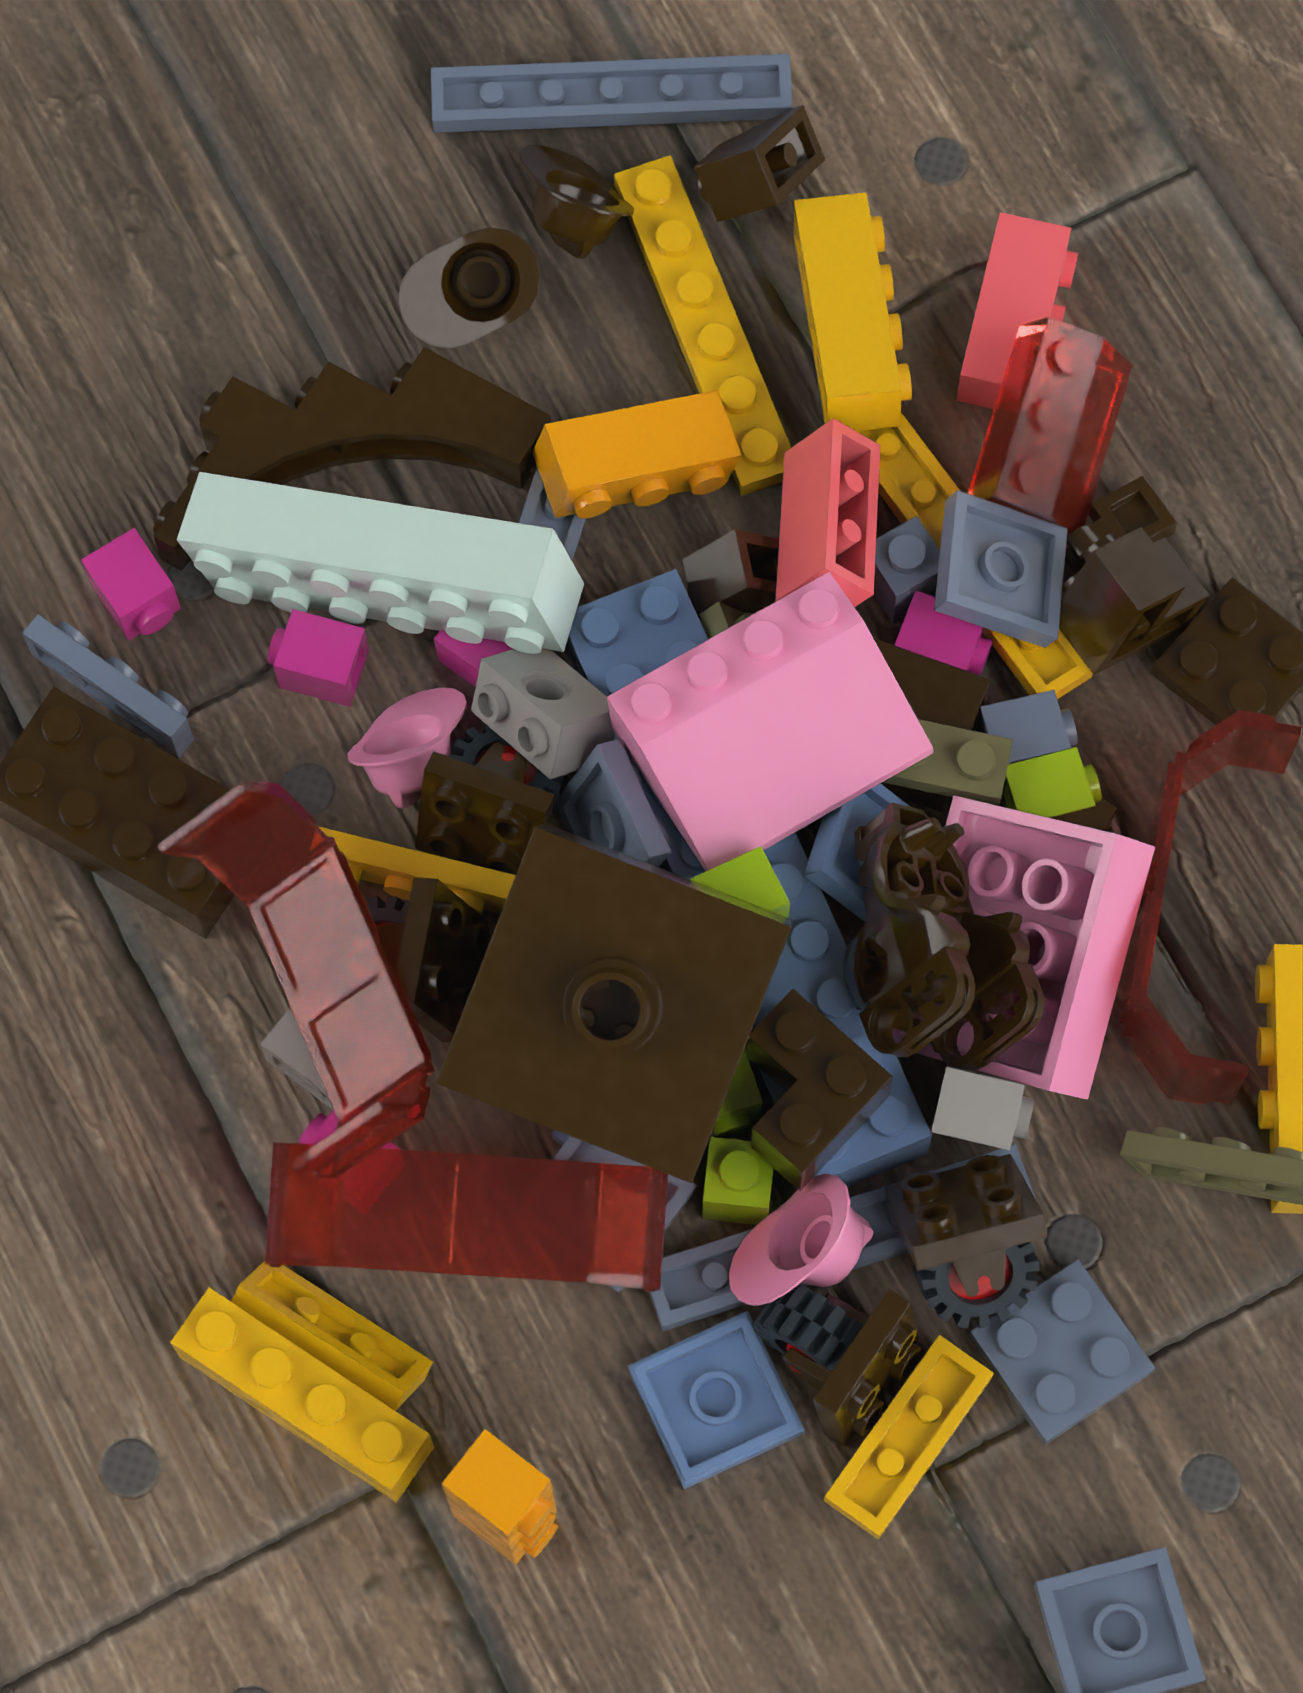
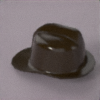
(572, 200)
(469, 287)

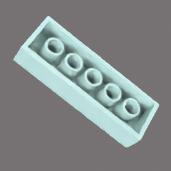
(382, 562)

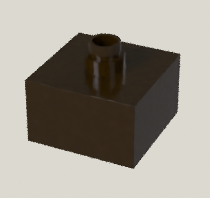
(614, 1001)

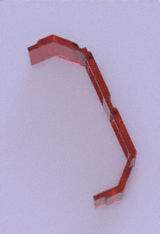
(1242, 741)
(326, 963)
(471, 1217)

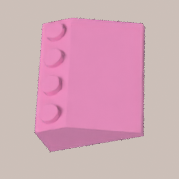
(769, 724)
(1079, 913)

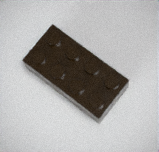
(109, 805)

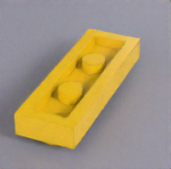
(333, 1333)
(908, 1437)

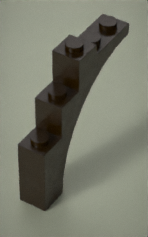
(339, 419)

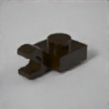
(1120, 513)

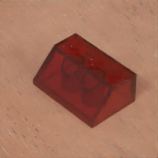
(1052, 423)

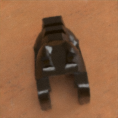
(924, 952)

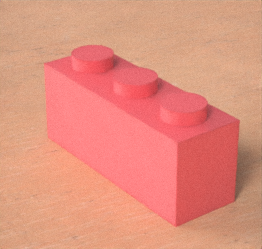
(1018, 287)
(829, 512)

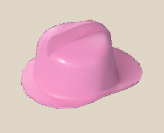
(404, 739)
(805, 1241)

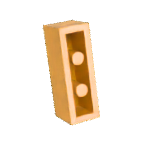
(636, 455)
(502, 1498)

